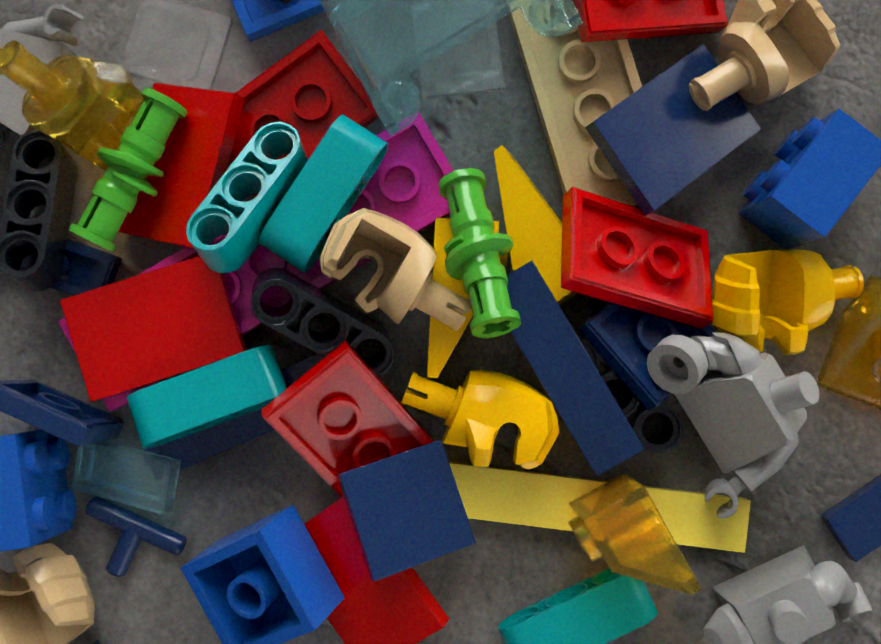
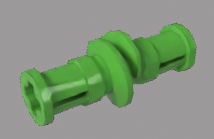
(128, 169)
(476, 253)

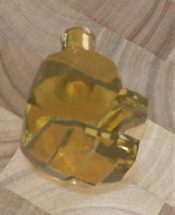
(74, 98)

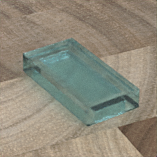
(127, 476)

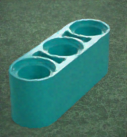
(250, 173)
(323, 193)
(206, 396)
(584, 613)

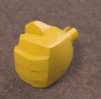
(778, 296)
(481, 407)

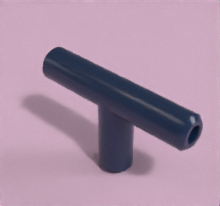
(133, 529)

